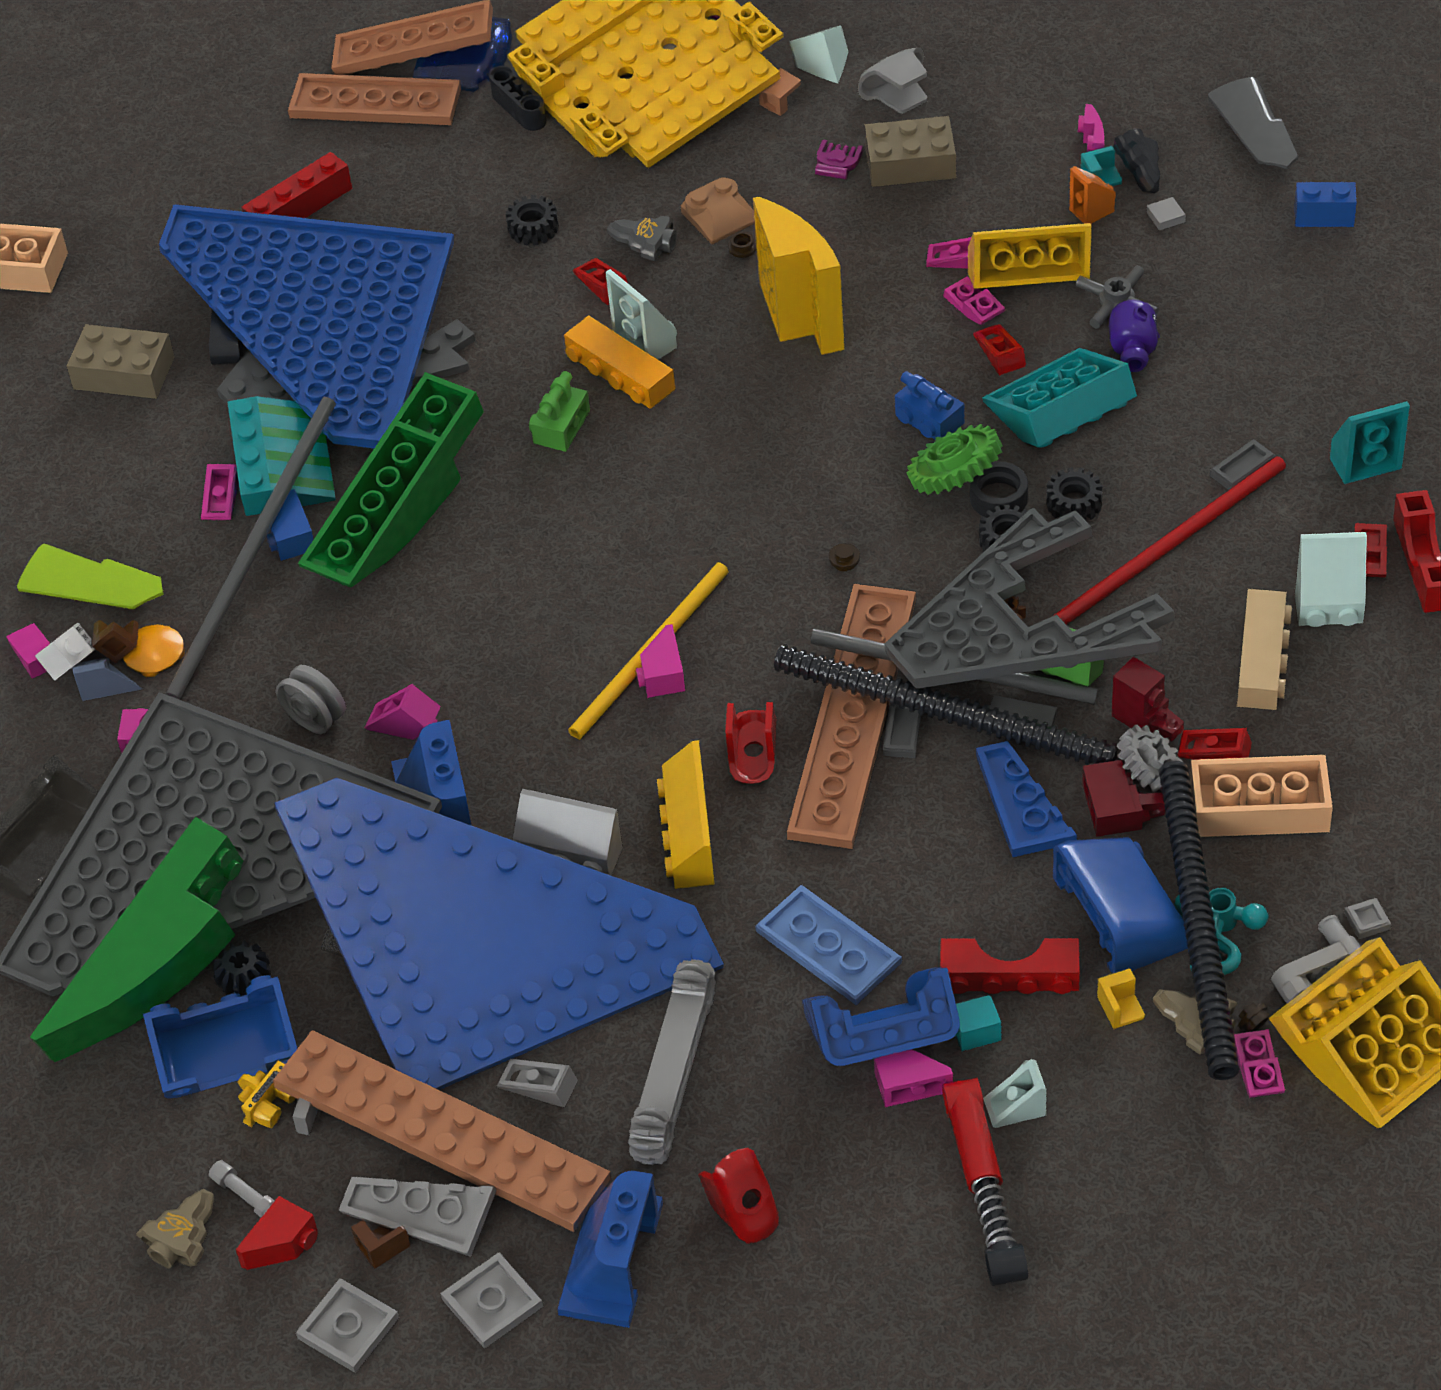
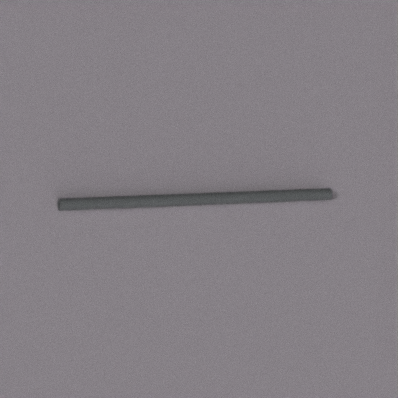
(250, 549)

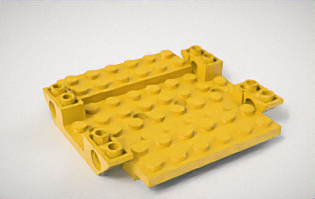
(585, 46)

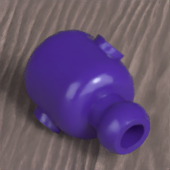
(1133, 332)

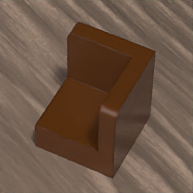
(114, 640)
(381, 1243)

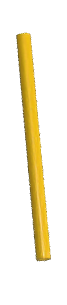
(628, 672)

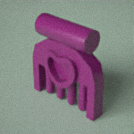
(835, 162)

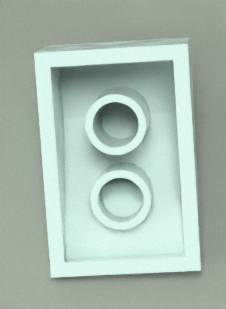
(638, 319)
(1331, 579)

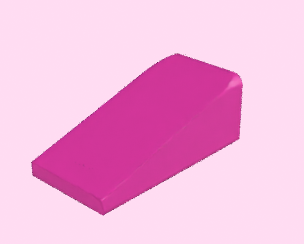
(952, 254)
(219, 491)
(26, 644)

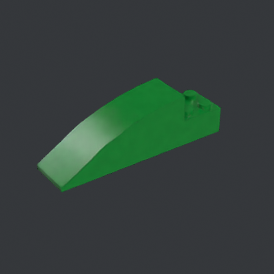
(398, 483)
(151, 948)

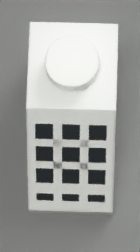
(65, 651)

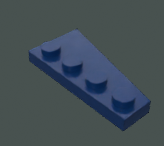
(1020, 803)

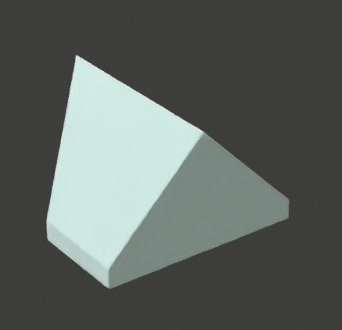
(821, 53)
(1018, 1097)

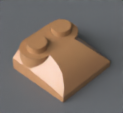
(718, 210)

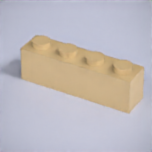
(1262, 649)

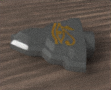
(646, 236)

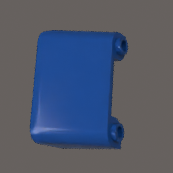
(1121, 899)
(924, 1020)

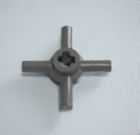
(1112, 293)

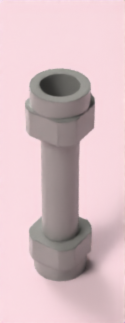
(227, 1177)

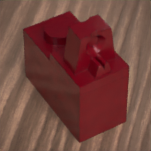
(1141, 700)
(1115, 801)

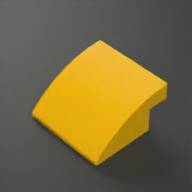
(798, 277)
(1369, 1031)

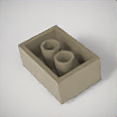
(910, 151)
(120, 361)

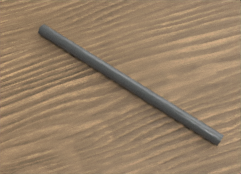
(1017, 680)

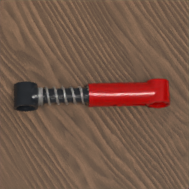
(965, 1108)

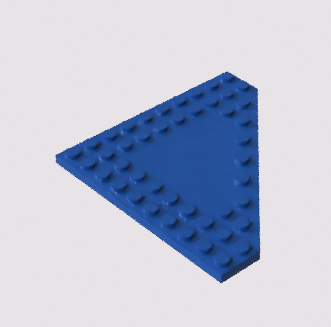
(318, 304)
(474, 938)

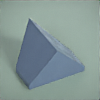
(101, 679)

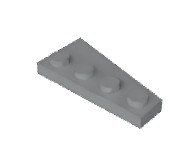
(429, 1212)

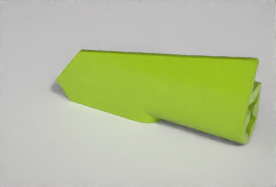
(78, 578)

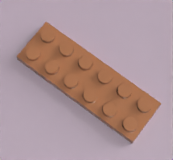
(412, 38)
(374, 99)

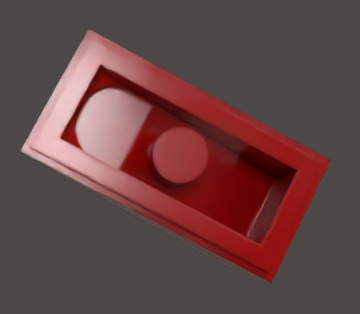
(596, 280)
(1002, 350)
(1215, 744)

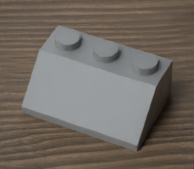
(569, 829)

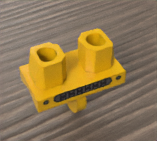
(258, 1097)

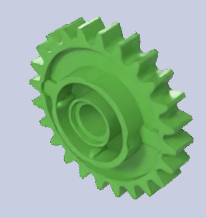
(954, 459)

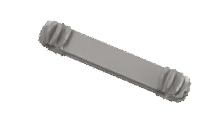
(672, 1061)

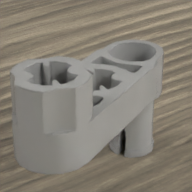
(1303, 972)

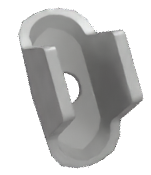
(896, 80)

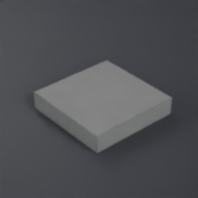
(491, 1300)
(347, 1325)

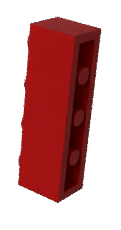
(305, 190)

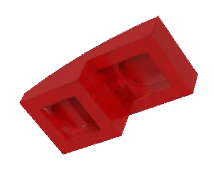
(1376, 548)

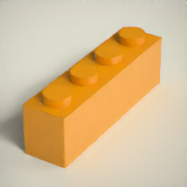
(619, 362)

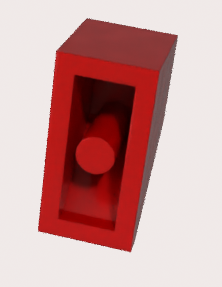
(278, 1236)

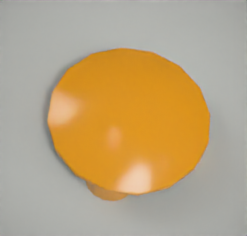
(156, 650)

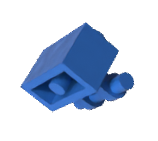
(928, 407)

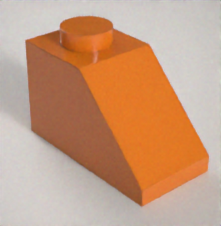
(1090, 196)

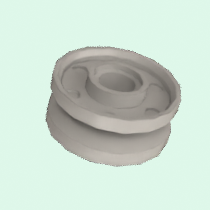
(310, 699)

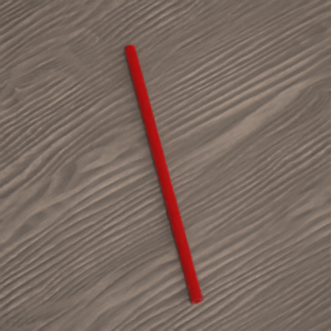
(1171, 540)

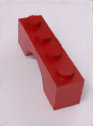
(1417, 533)
(1048, 969)

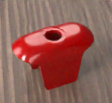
(746, 729)
(725, 1191)

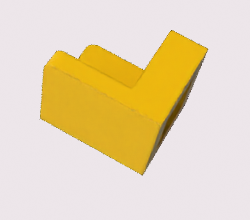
(1118, 998)

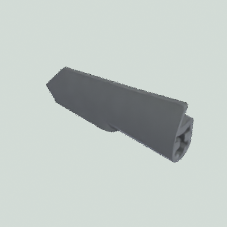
(1253, 121)

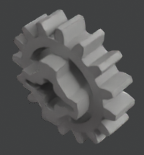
(1145, 754)

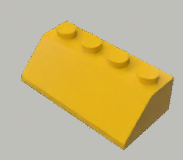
(1029, 255)
(686, 819)

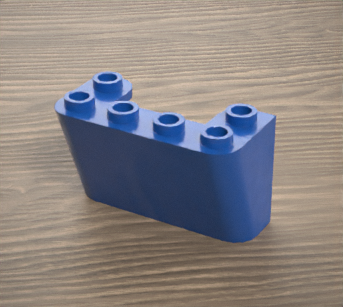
(220, 1040)

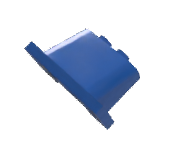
(435, 770)
(599, 1273)

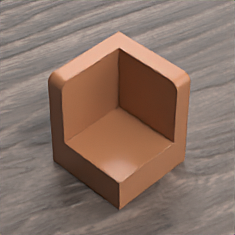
(775, 96)

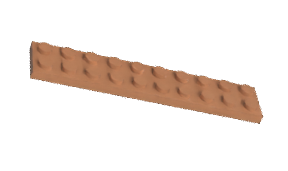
(848, 728)
(443, 1130)

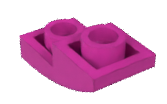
(1092, 128)
(973, 303)
(1258, 1063)

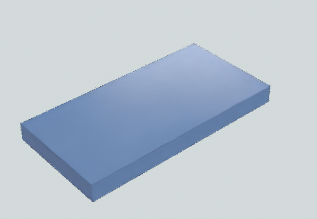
(828, 944)

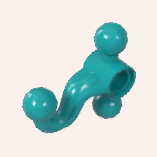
(1253, 916)

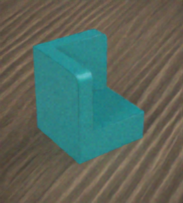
(1102, 163)
(978, 1023)

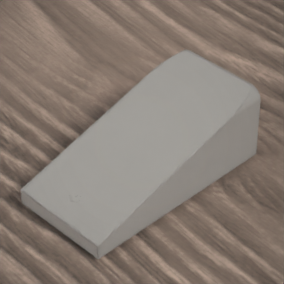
(539, 1081)

